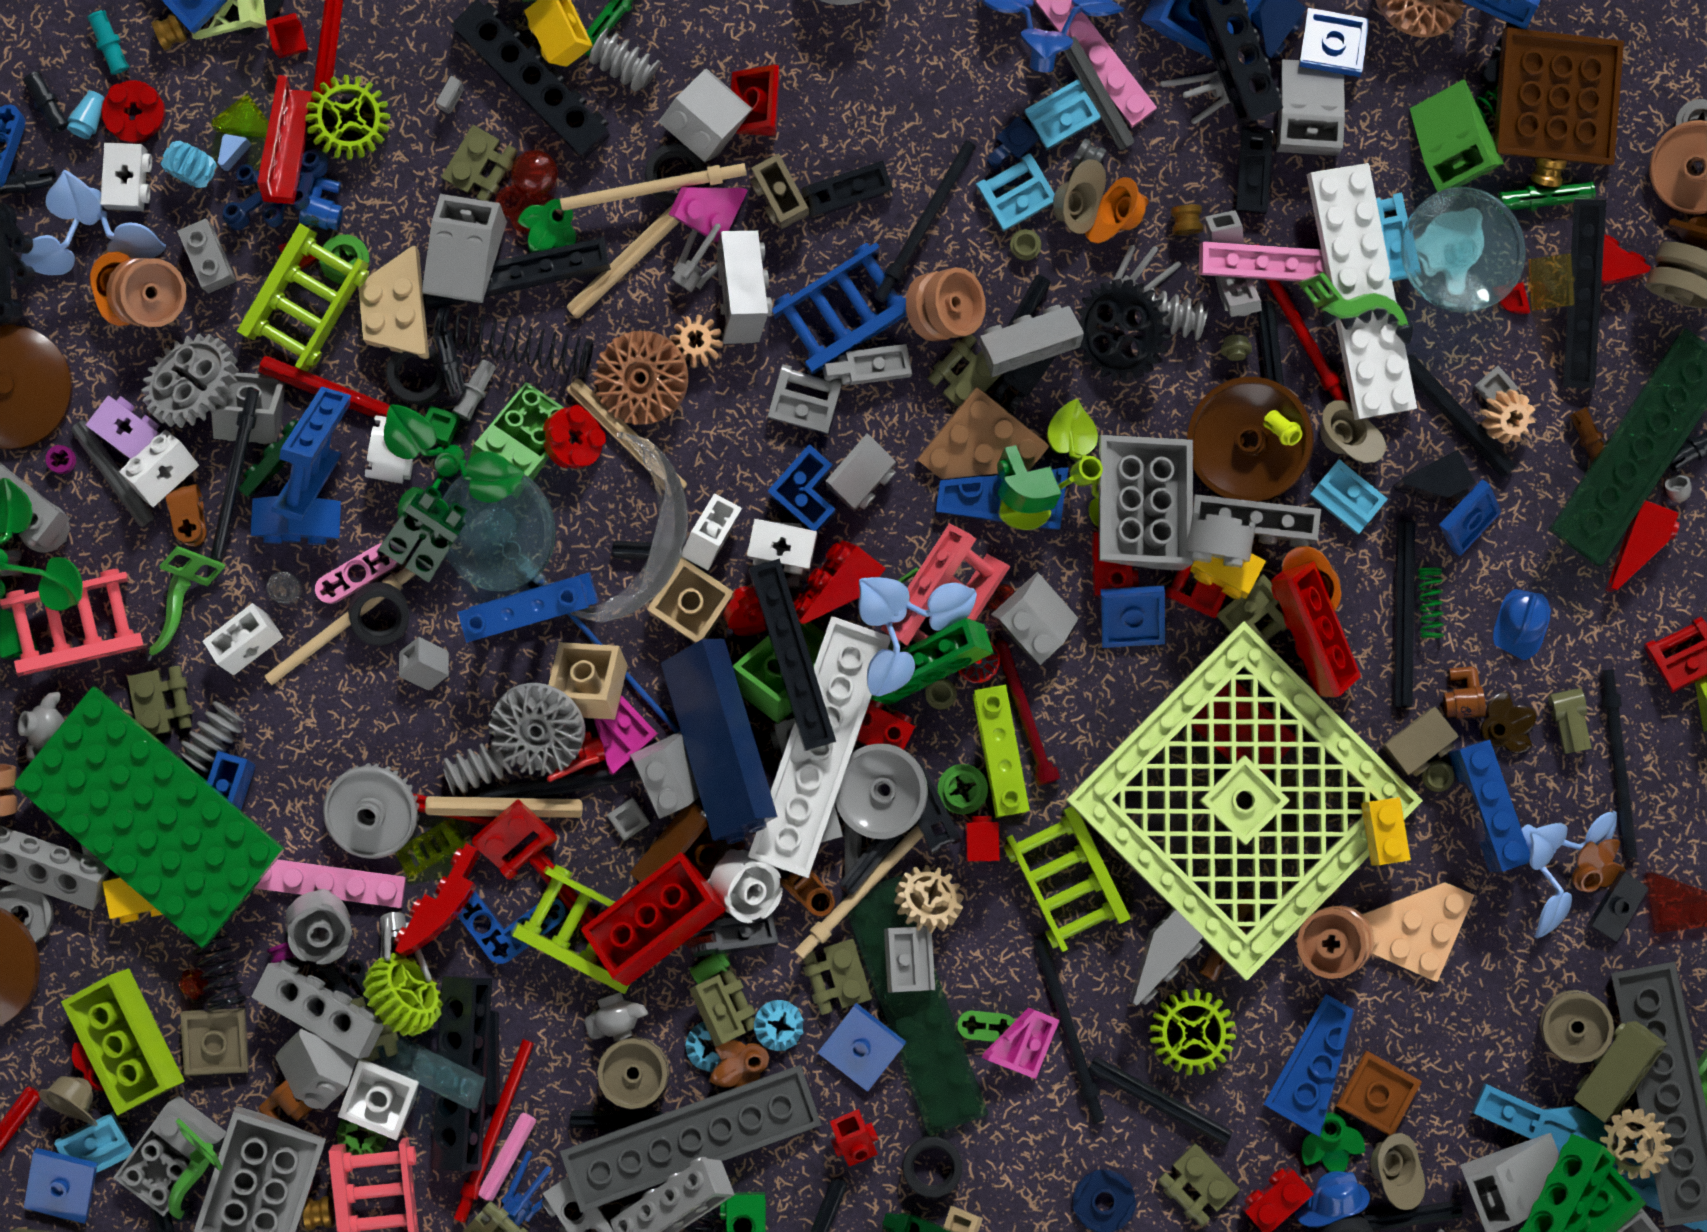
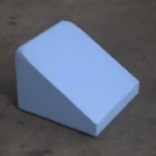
(231, 150)

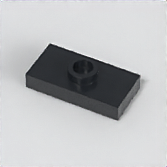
(1618, 906)

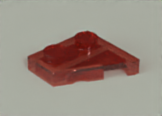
(1675, 904)

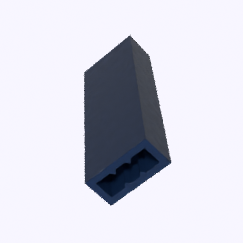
(719, 740)

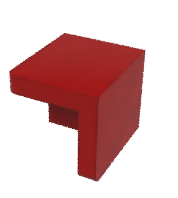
(287, 35)

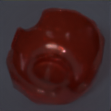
(534, 173)

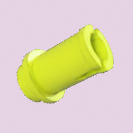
(1288, 432)

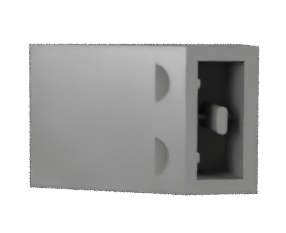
(1311, 111)
(462, 247)
(1164, 948)
(165, 1153)
(1510, 1181)

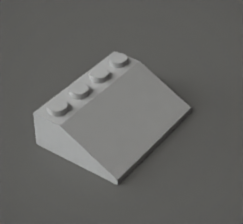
(1145, 501)
(262, 1176)

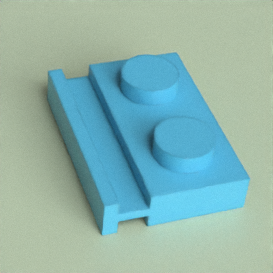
(1062, 114)
(1348, 497)
(100, 1144)

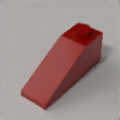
(1643, 539)

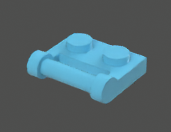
(1021, 201)

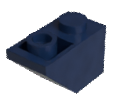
(1273, 23)

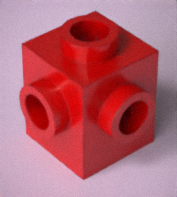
(853, 1138)

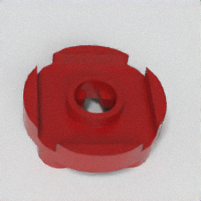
(146, 124)
(587, 430)
(744, 613)

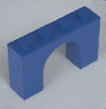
(1504, 839)

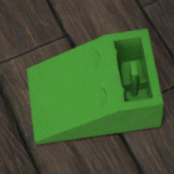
(1454, 138)
(519, 430)

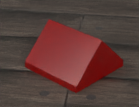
(761, 92)

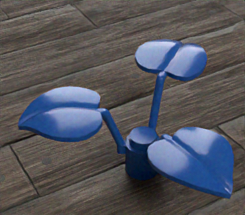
(1047, 44)

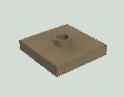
(214, 1041)

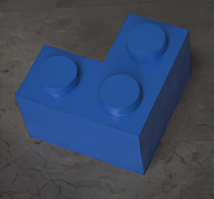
(796, 489)
(318, 524)
(231, 777)

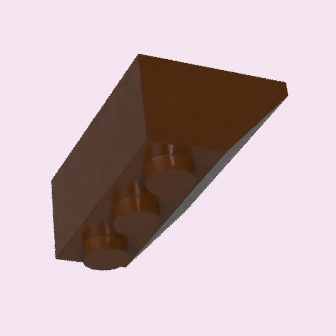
(692, 837)

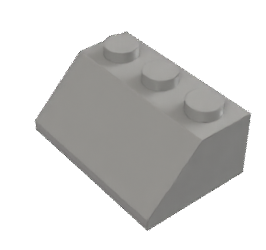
(1030, 339)

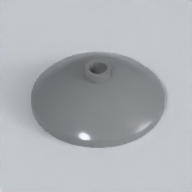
(861, 798)

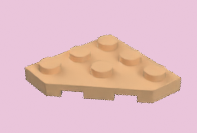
(1420, 928)

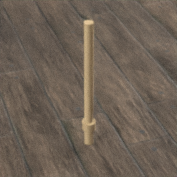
(713, 175)
(332, 630)
(821, 930)

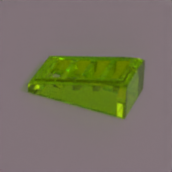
(451, 833)

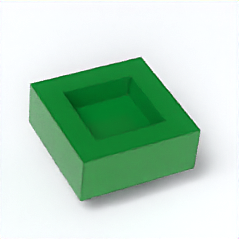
(444, 424)

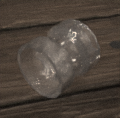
(279, 585)

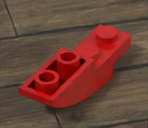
(434, 915)

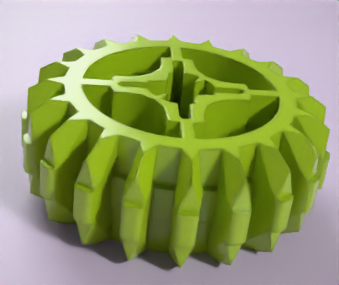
(359, 126)
(402, 995)
(1213, 1050)

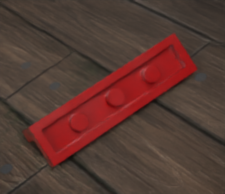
(284, 144)

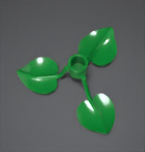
(488, 472)
(61, 581)

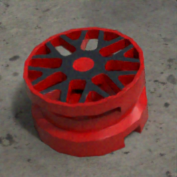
(983, 669)

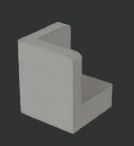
(423, 663)

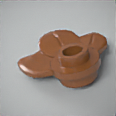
(1596, 865)
(734, 1066)

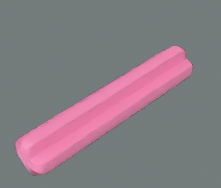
(507, 1157)

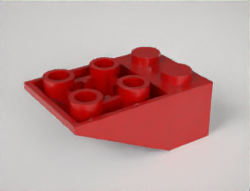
(835, 581)

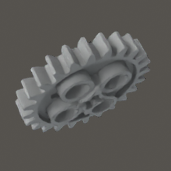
(177, 399)

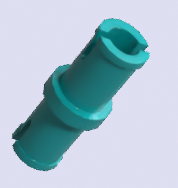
(108, 42)

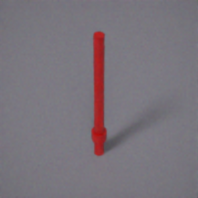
(1329, 379)
(472, 1187)

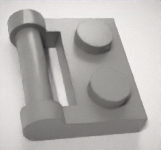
(804, 409)

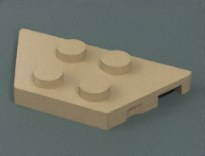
(395, 306)

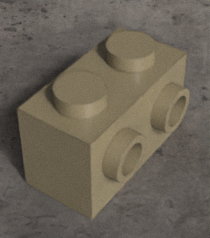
(779, 191)
(1420, 741)

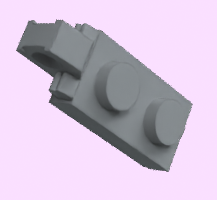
(870, 365)

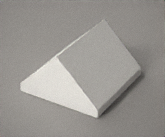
(379, 1099)

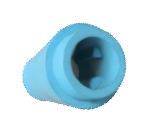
(86, 116)

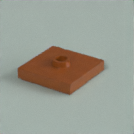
(1378, 1093)

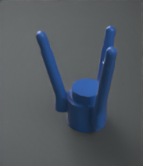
(519, 1205)

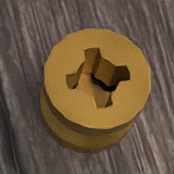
(169, 31)
(1548, 172)
(1187, 219)
(318, 1213)

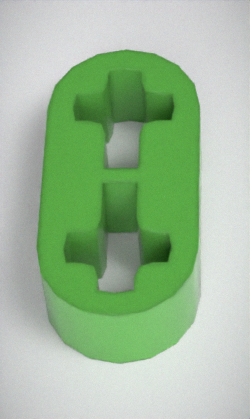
(983, 1017)

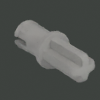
(475, 390)

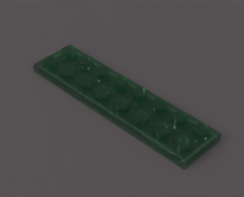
(1636, 452)
(933, 1048)

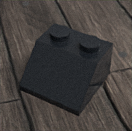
(1439, 481)

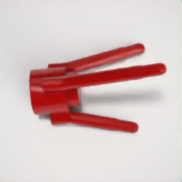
(590, 753)

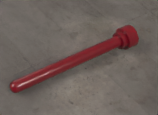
(1044, 770)

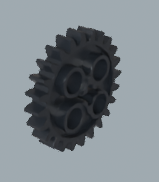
(1125, 301)

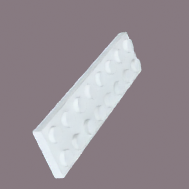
(1357, 266)
(812, 778)

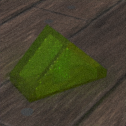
(242, 119)

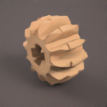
(708, 339)
(1507, 416)

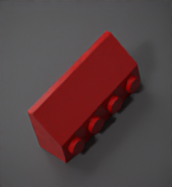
(1315, 629)
(653, 919)

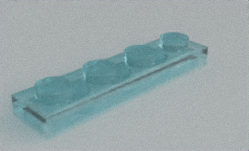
(434, 1072)

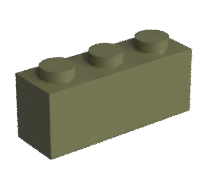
(1619, 1070)

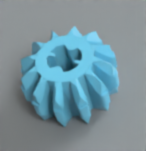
(188, 164)

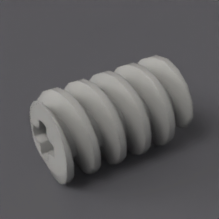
(622, 61)
(1183, 315)
(211, 736)
(475, 767)

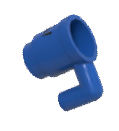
(320, 211)

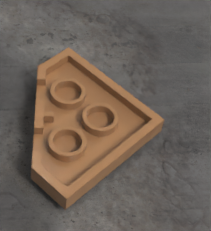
(976, 438)

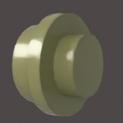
(1025, 245)
(1236, 347)
(941, 694)
(1438, 776)

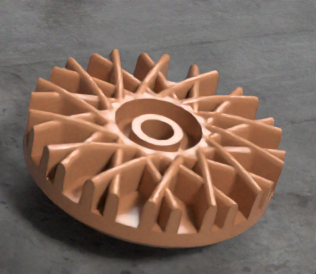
(1421, 17)
(1672, 167)
(620, 383)

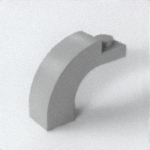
(1236, 293)

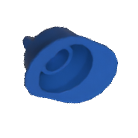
(1522, 623)
(1334, 1198)

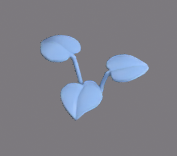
(74, 199)
(887, 602)
(1543, 845)

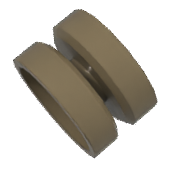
(1680, 274)
(1558, 1018)
(652, 1069)

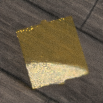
(1551, 282)

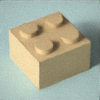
(691, 602)
(590, 677)

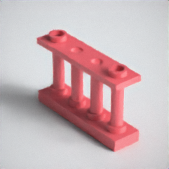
(939, 569)
(93, 646)
(345, 1193)

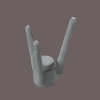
(1215, 85)
(1142, 266)
(689, 273)
(390, 926)

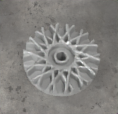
(537, 728)
(382, 794)

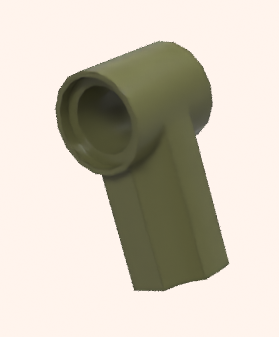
(1570, 714)

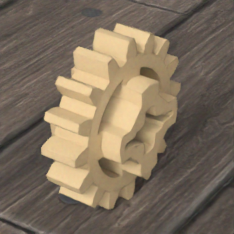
(913, 897)
(1644, 1153)

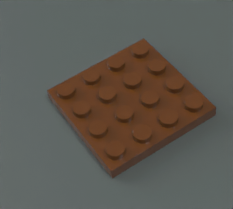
(1558, 96)

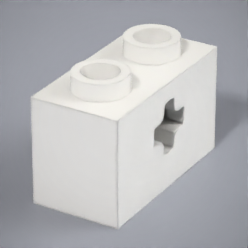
(117, 161)
(159, 468)
(711, 531)
(767, 534)
(242, 639)

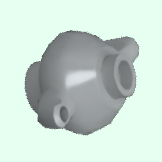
(40, 724)
(614, 1018)

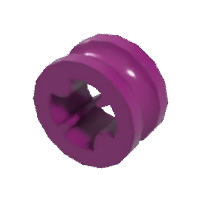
(61, 469)
(280, 952)

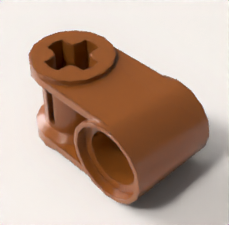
(186, 510)
(806, 890)

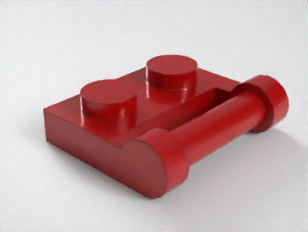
(1203, 599)
(1686, 665)
(509, 830)

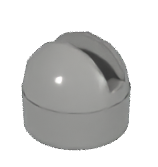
(1678, 488)

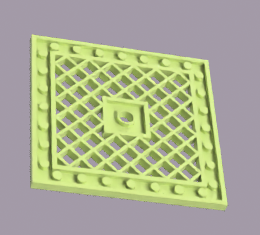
(1095, 795)

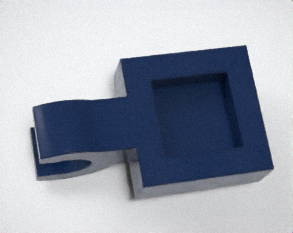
(1014, 141)

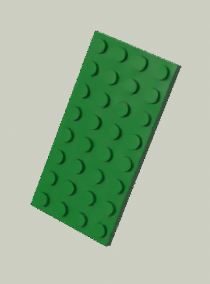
(149, 817)

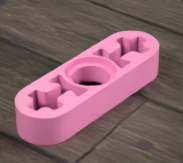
(332, 578)

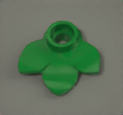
(546, 231)
(1333, 1148)

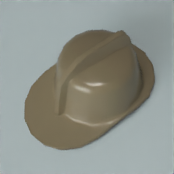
(1080, 197)
(1350, 436)
(70, 1097)
(1399, 1170)

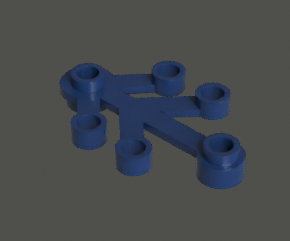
(238, 214)

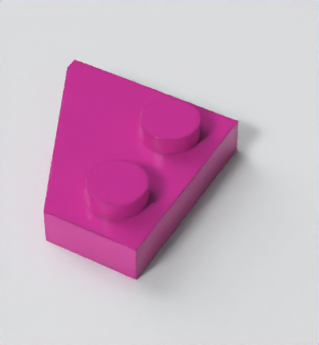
(706, 207)
(623, 735)
(1024, 1043)

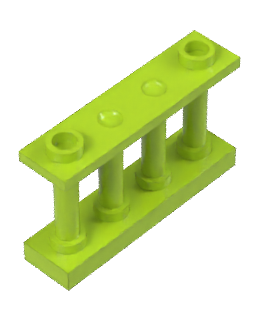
(272, 297)
(1000, 751)
(1085, 852)
(558, 946)

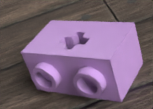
(108, 423)

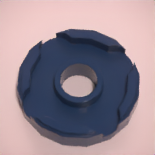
(1123, 1201)

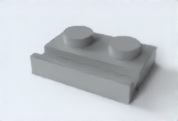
(909, 959)

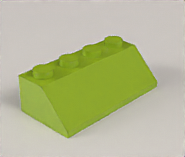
(122, 1041)

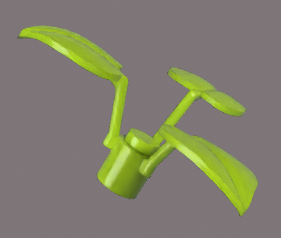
(1070, 432)

